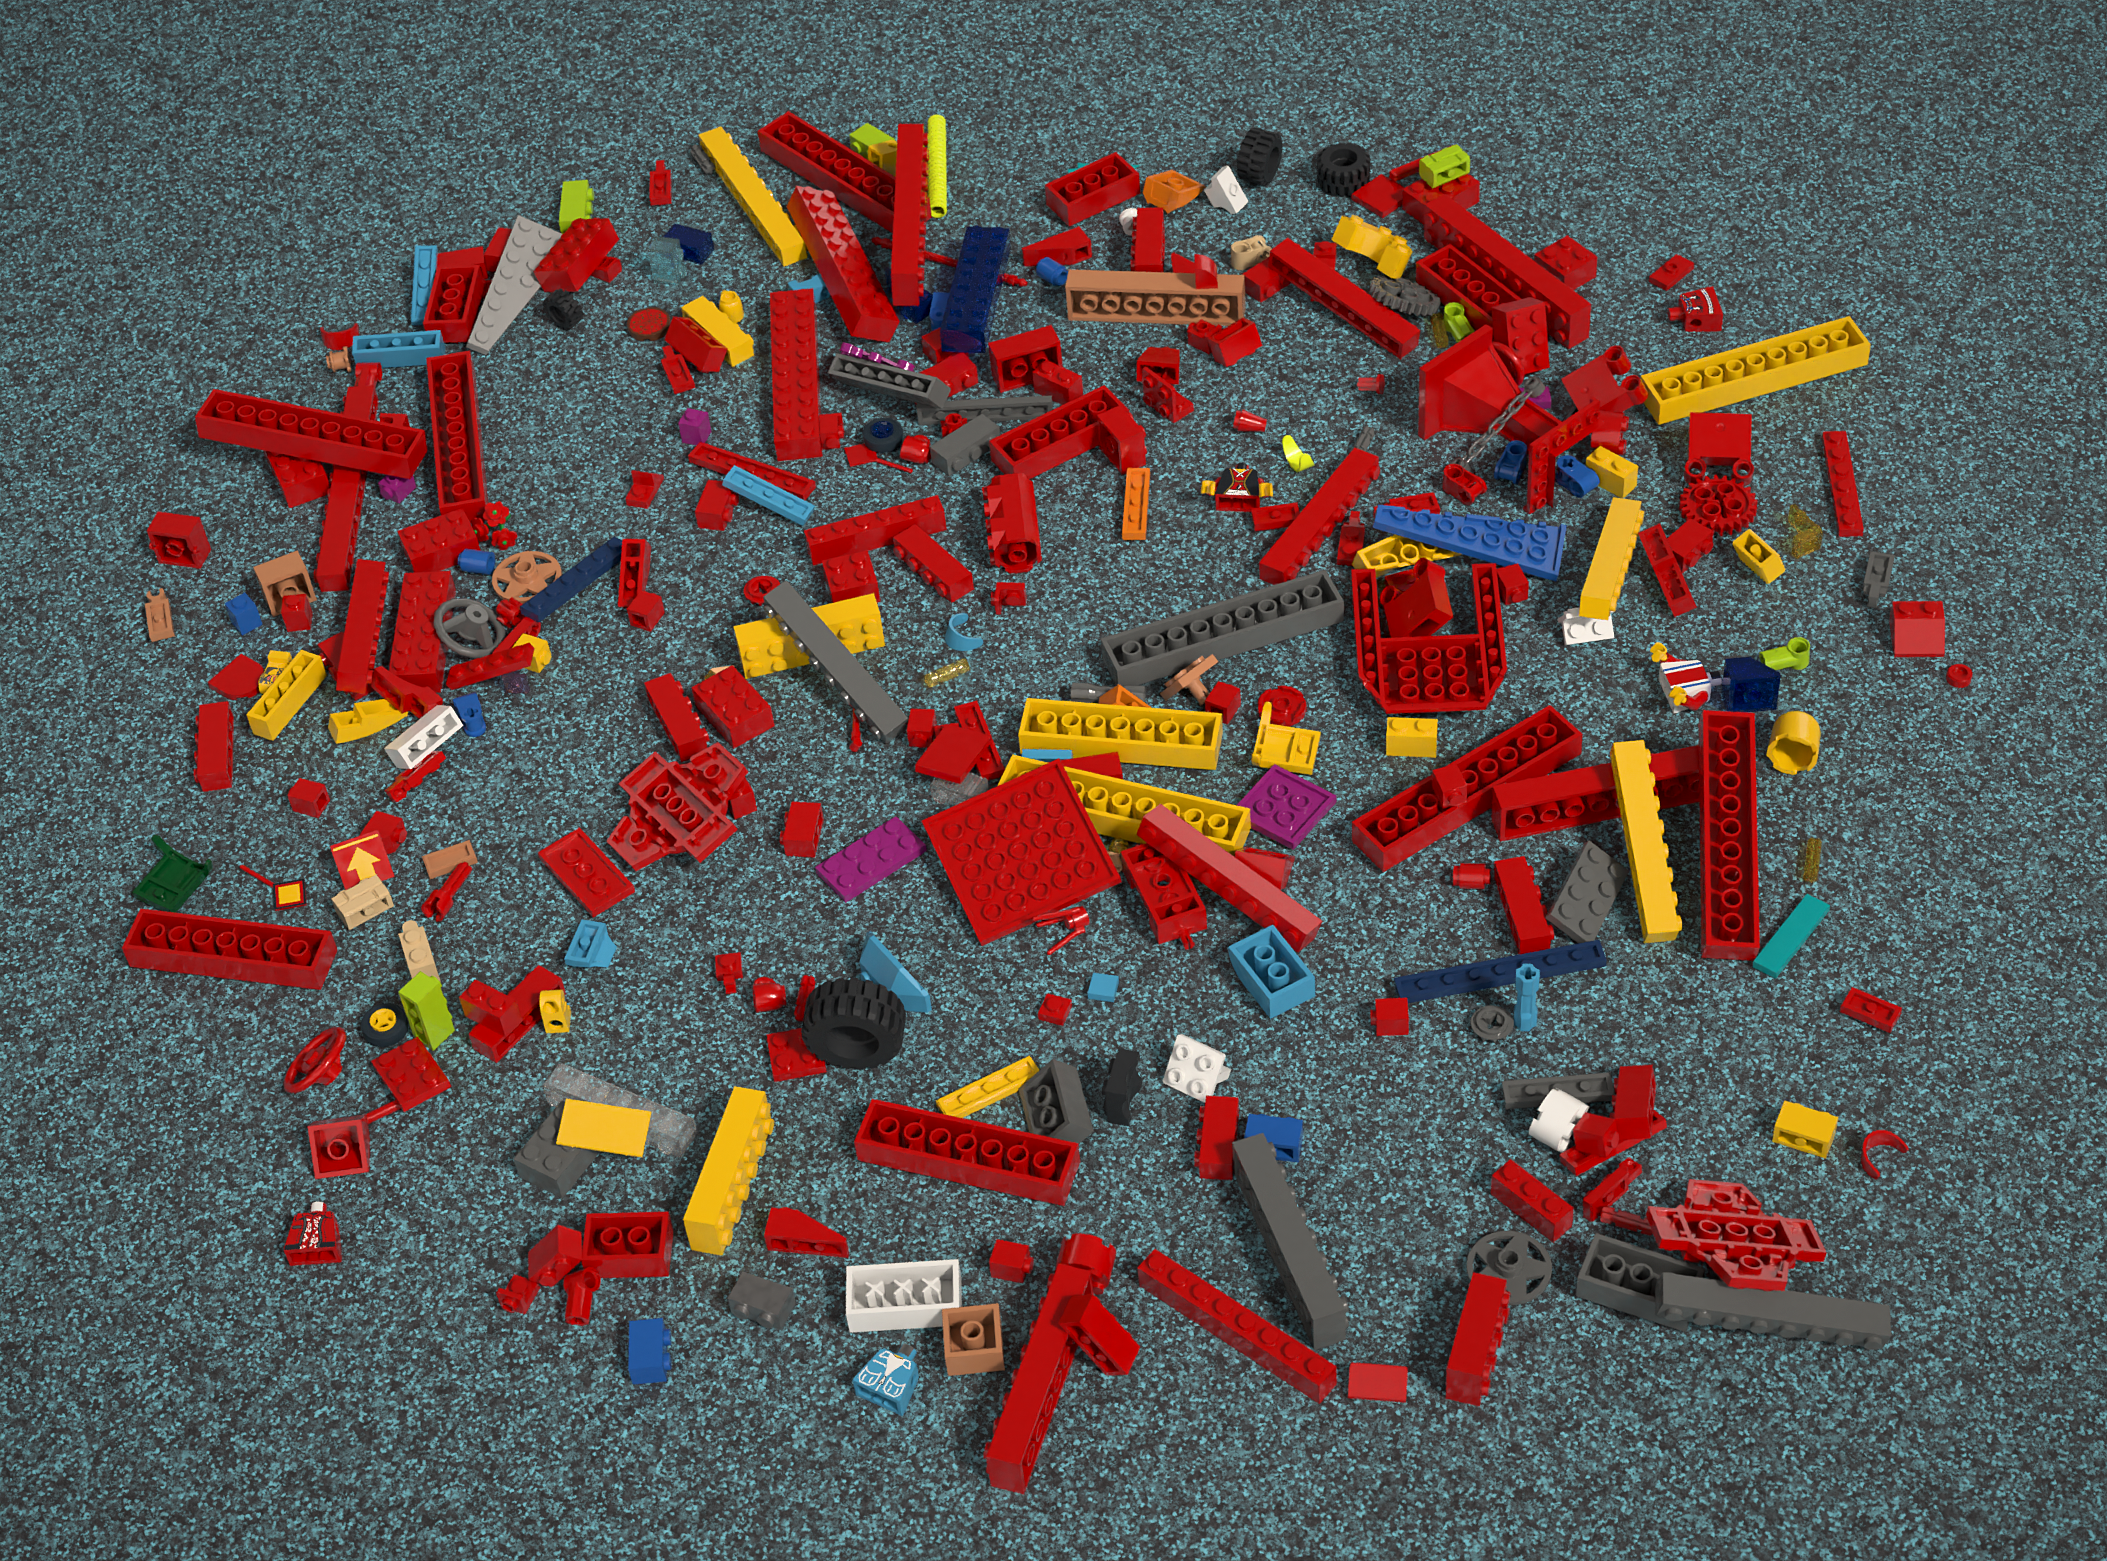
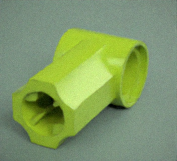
(1456, 321)
(1793, 655)

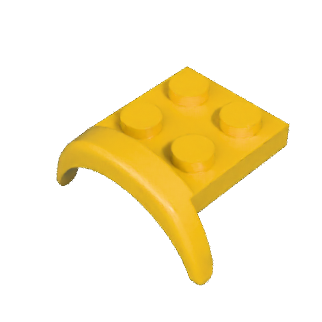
(1285, 746)

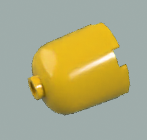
(1794, 742)

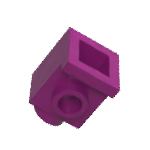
(396, 488)

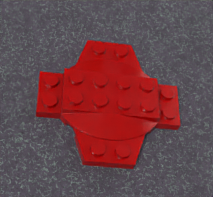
(677, 807)
(1734, 1237)

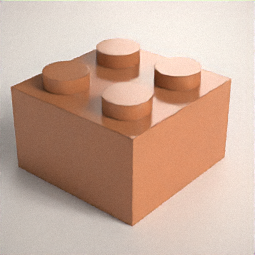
(281, 578)
(973, 1339)

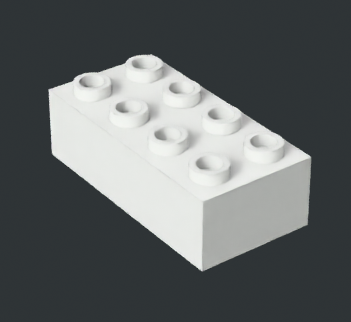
(901, 1294)

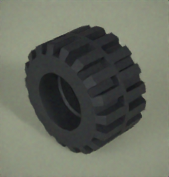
(1259, 156)
(1343, 168)

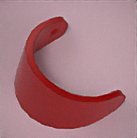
(339, 339)
(1876, 1138)

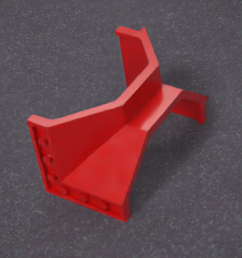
(1472, 387)

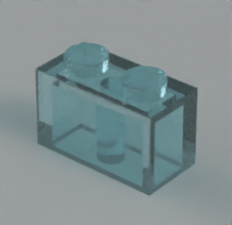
(666, 261)

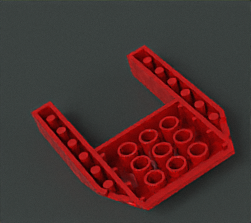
(1431, 670)

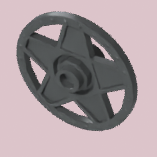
(1512, 1263)

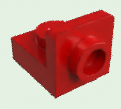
(1008, 594)
(518, 1294)

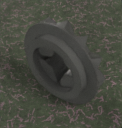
(1487, 1015)

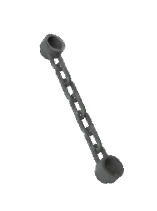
(1534, 388)

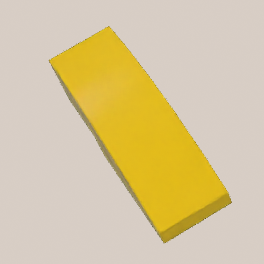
(364, 720)

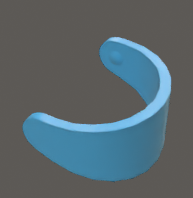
(956, 640)

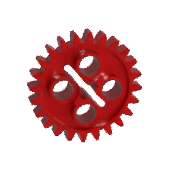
(1734, 501)

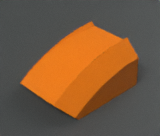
(1171, 190)

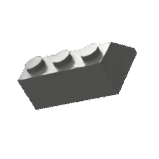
(1056, 1103)

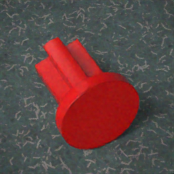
(1372, 384)

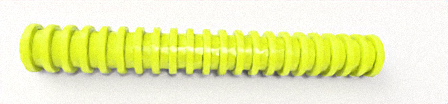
(937, 165)

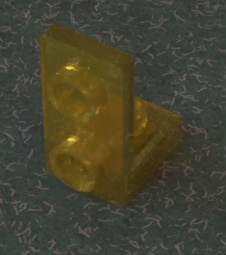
(1809, 534)

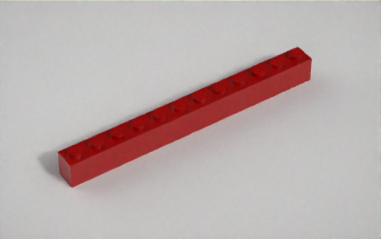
(344, 505)

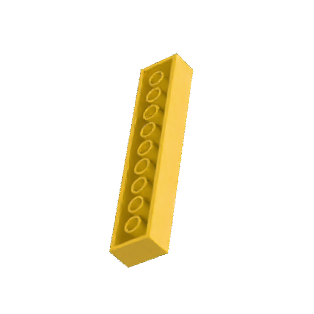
(1755, 369)
(1119, 806)

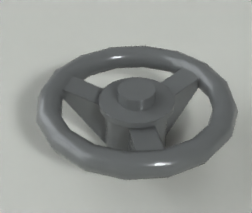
(469, 625)

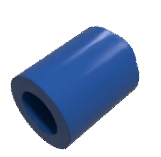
(477, 561)

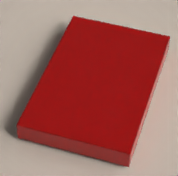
(953, 753)

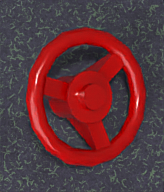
(319, 1063)

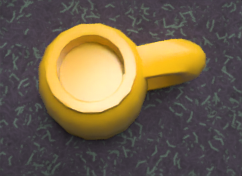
(731, 306)

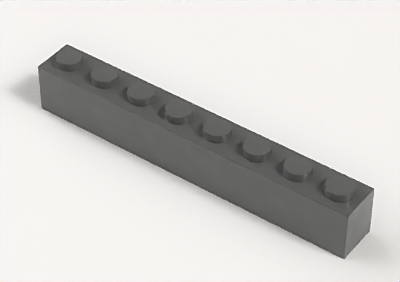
(835, 662)
(1773, 1311)

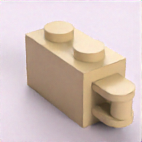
(417, 950)

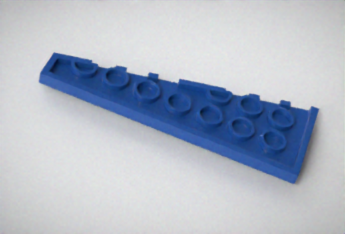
(1483, 537)

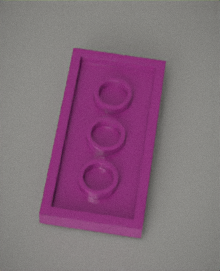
(870, 859)

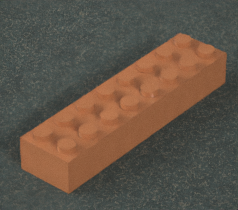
(1152, 298)

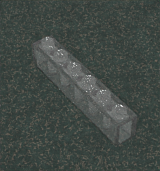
(667, 1128)

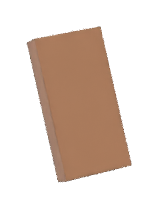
(447, 859)

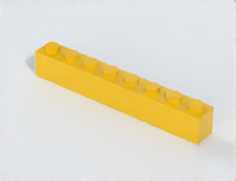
(1611, 559)
(1644, 841)

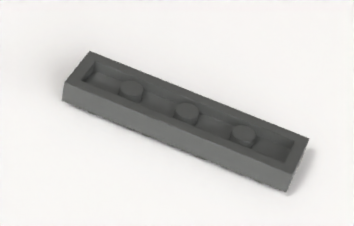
(1532, 1092)

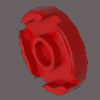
(1287, 705)

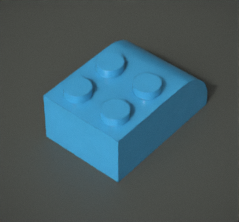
(1272, 971)

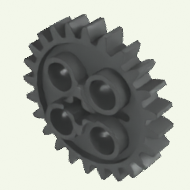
(1404, 295)

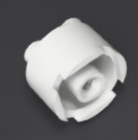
(1557, 1119)

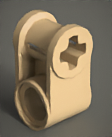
(1249, 252)

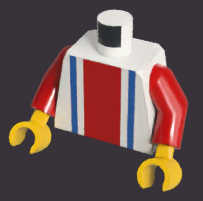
(1683, 680)

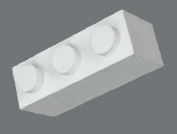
(423, 737)

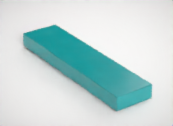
(1791, 936)

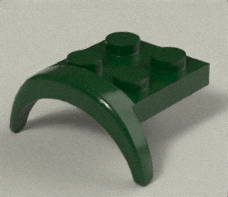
(171, 879)

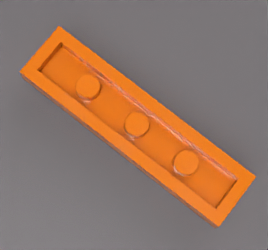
(1136, 504)

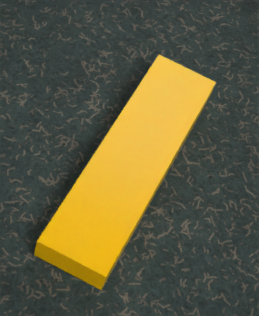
(987, 1089)

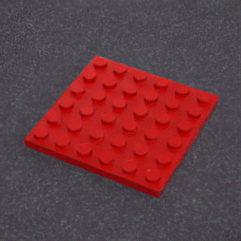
(1021, 851)

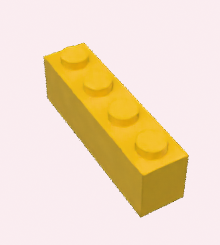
(721, 328)
(286, 695)

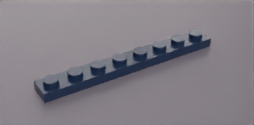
(1499, 971)

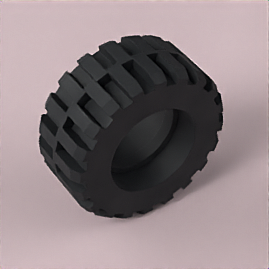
(853, 1023)

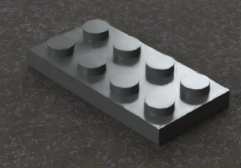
(1587, 893)

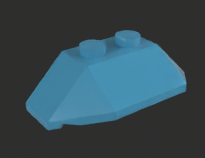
(883, 968)

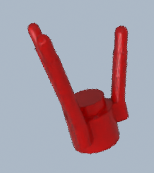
(1073, 919)

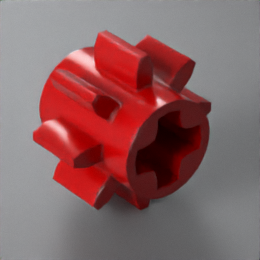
(952, 423)
(509, 612)

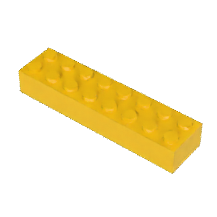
(1134, 732)

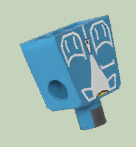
(889, 1379)

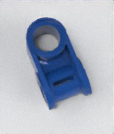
(1512, 462)
(1575, 476)
(470, 714)

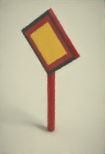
(285, 894)

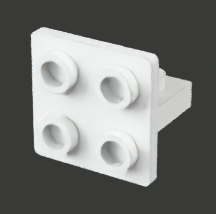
(1584, 629)
(1195, 1068)

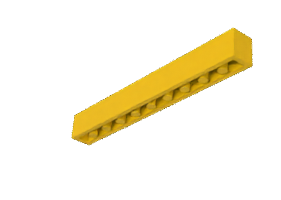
(753, 196)

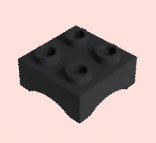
(1121, 1086)

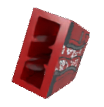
(314, 1237)

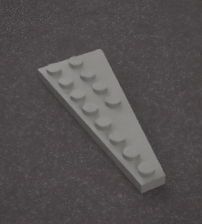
(512, 283)

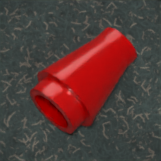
(1249, 422)

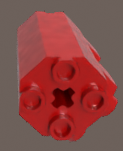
(1012, 523)

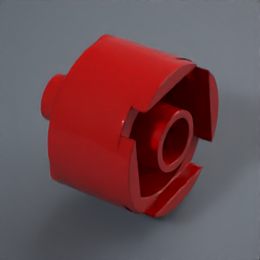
(1611, 433)
(1090, 1254)

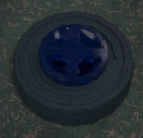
(883, 435)

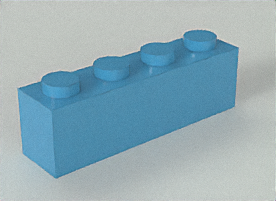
(398, 348)

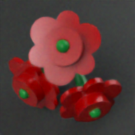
(496, 515)

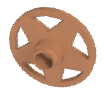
(525, 575)

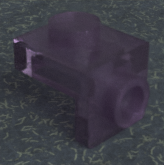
(516, 682)

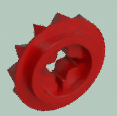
(752, 587)

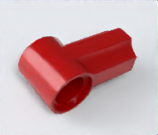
(368, 373)
(580, 1290)

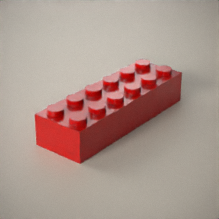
(1463, 282)
(1053, 436)
(416, 650)

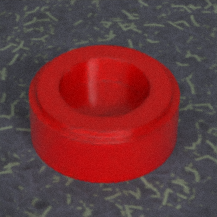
(1959, 675)

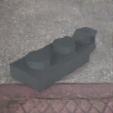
(1877, 577)

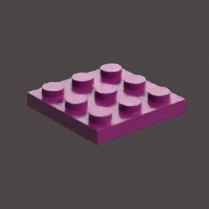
(1286, 806)

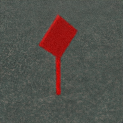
(861, 454)

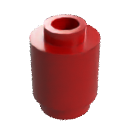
(1471, 876)

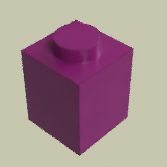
(694, 426)

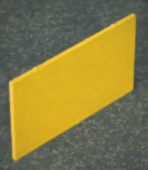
(603, 1128)

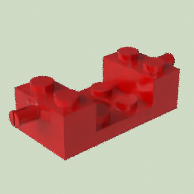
(1172, 909)

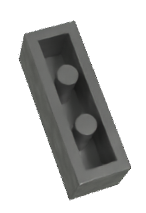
(964, 445)

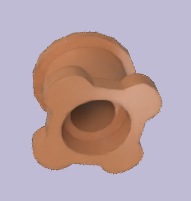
(339, 360)

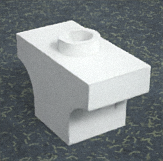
(1226, 191)

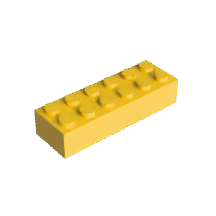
(767, 650)
(728, 1171)

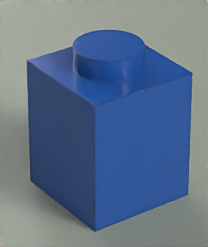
(243, 613)

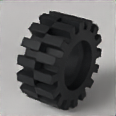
(562, 309)

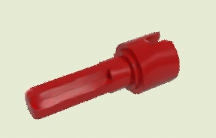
(441, 900)

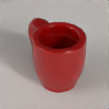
(916, 449)
(768, 995)

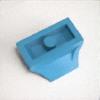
(590, 946)

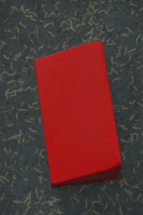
(1378, 1382)

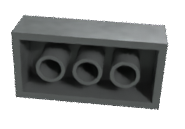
(1626, 1277)

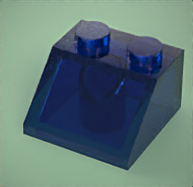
(1749, 685)

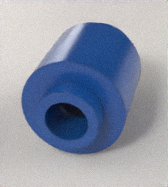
(1051, 271)

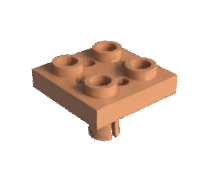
(1190, 679)

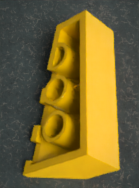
(1396, 553)

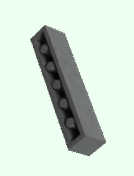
(889, 380)

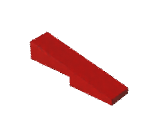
(1667, 570)

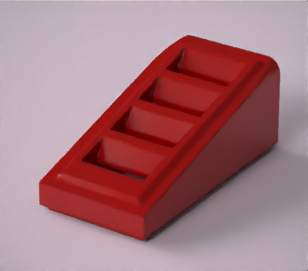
(607, 269)

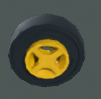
(384, 1025)

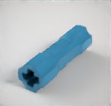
(1526, 985)

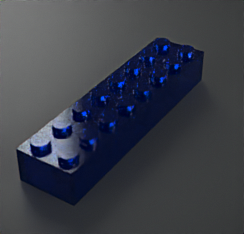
(975, 290)

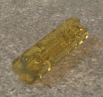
(1439, 330)
(946, 673)
(1812, 860)

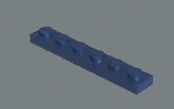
(573, 581)

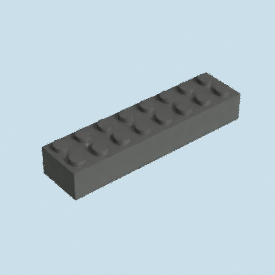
(1290, 1241)

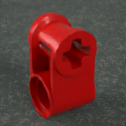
(1461, 484)

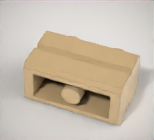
(362, 902)

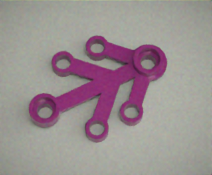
(850, 350)

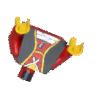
(1237, 489)

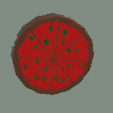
(648, 324)

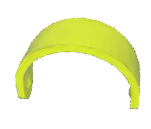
(1294, 456)

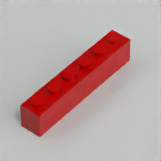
(873, 529)

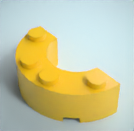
(1376, 243)

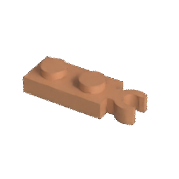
(159, 616)

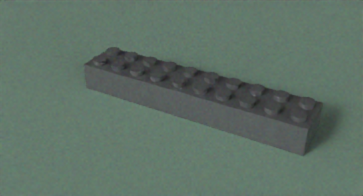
(1223, 629)

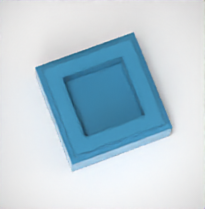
(1103, 987)

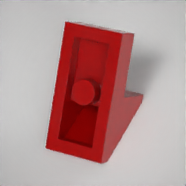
(643, 489)

